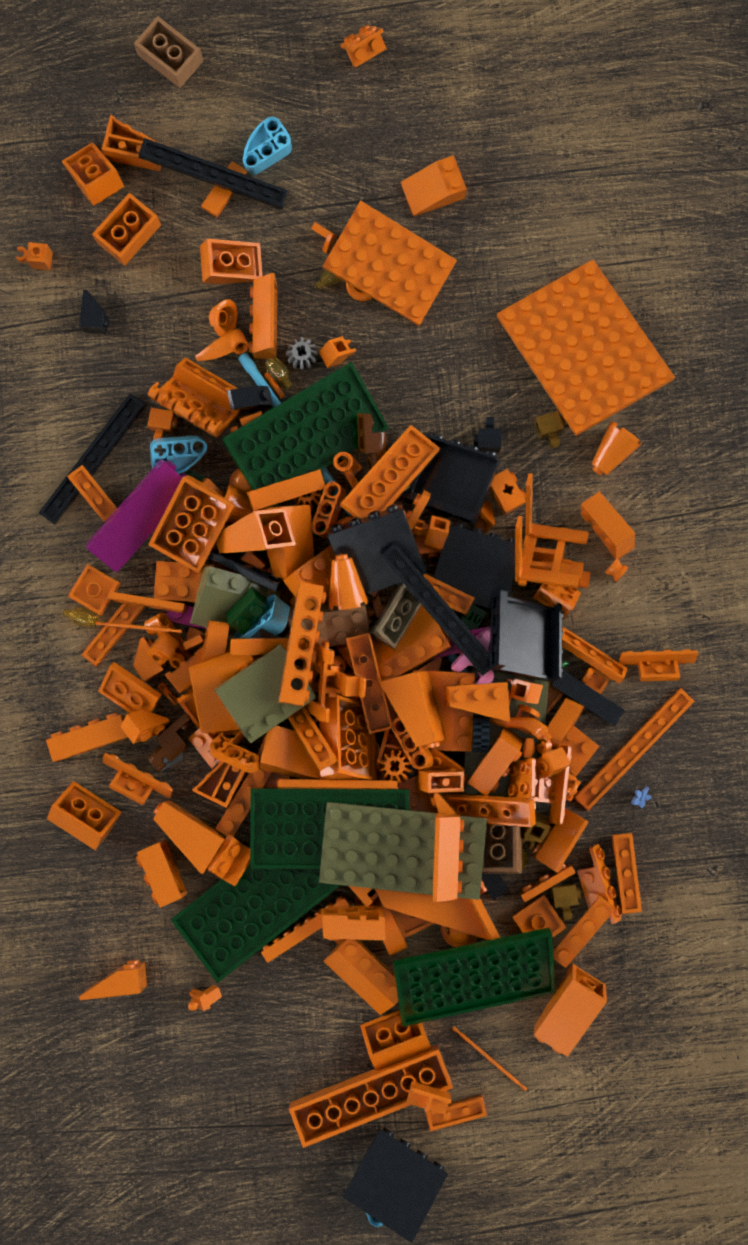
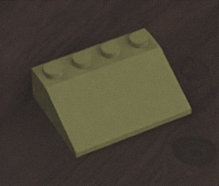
(219, 592)
(254, 695)

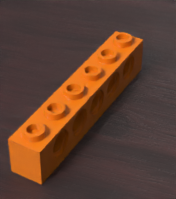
(304, 593)

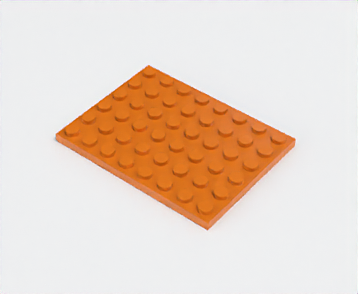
(585, 347)

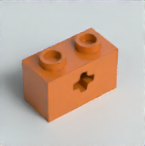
(505, 501)

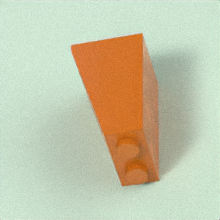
(257, 532)
(287, 560)
(416, 707)
(288, 756)
(189, 833)
(570, 1010)

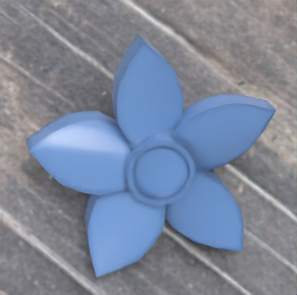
(640, 797)

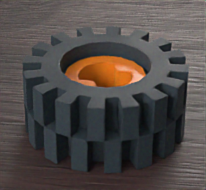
(480, 735)

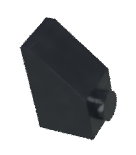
(92, 317)
(249, 398)

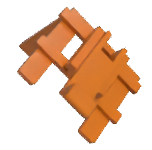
(547, 564)
(337, 681)

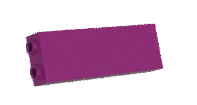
(135, 517)

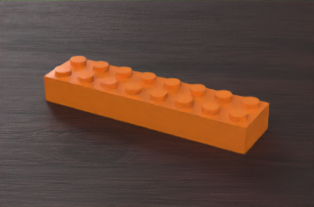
(365, 665)
(496, 809)
(299, 932)

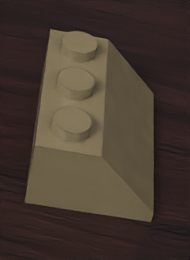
(395, 617)

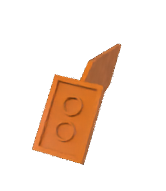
(458, 914)

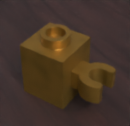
(549, 426)
(537, 831)
(565, 896)

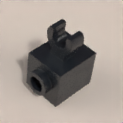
(488, 438)

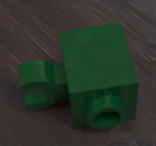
(473, 617)

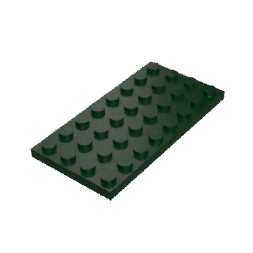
(304, 430)
(291, 822)
(237, 921)
(475, 976)

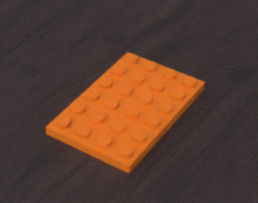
(389, 263)

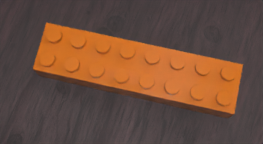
(366, 1096)

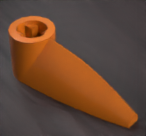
(230, 342)
(162, 620)

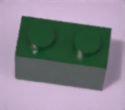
(247, 610)

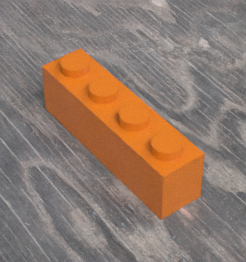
(86, 738)

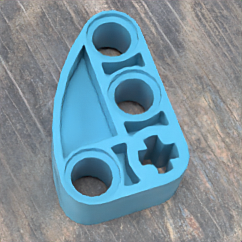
(265, 140)
(181, 459)
(272, 621)

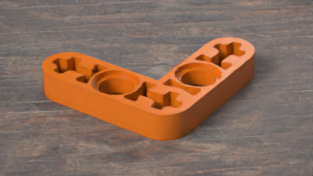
(223, 748)

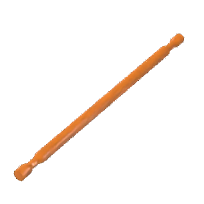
(139, 627)
(489, 1058)

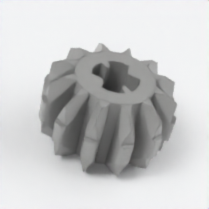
(307, 347)

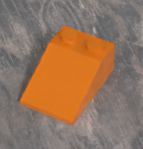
(93, 173)
(434, 186)
(230, 261)
(124, 981)

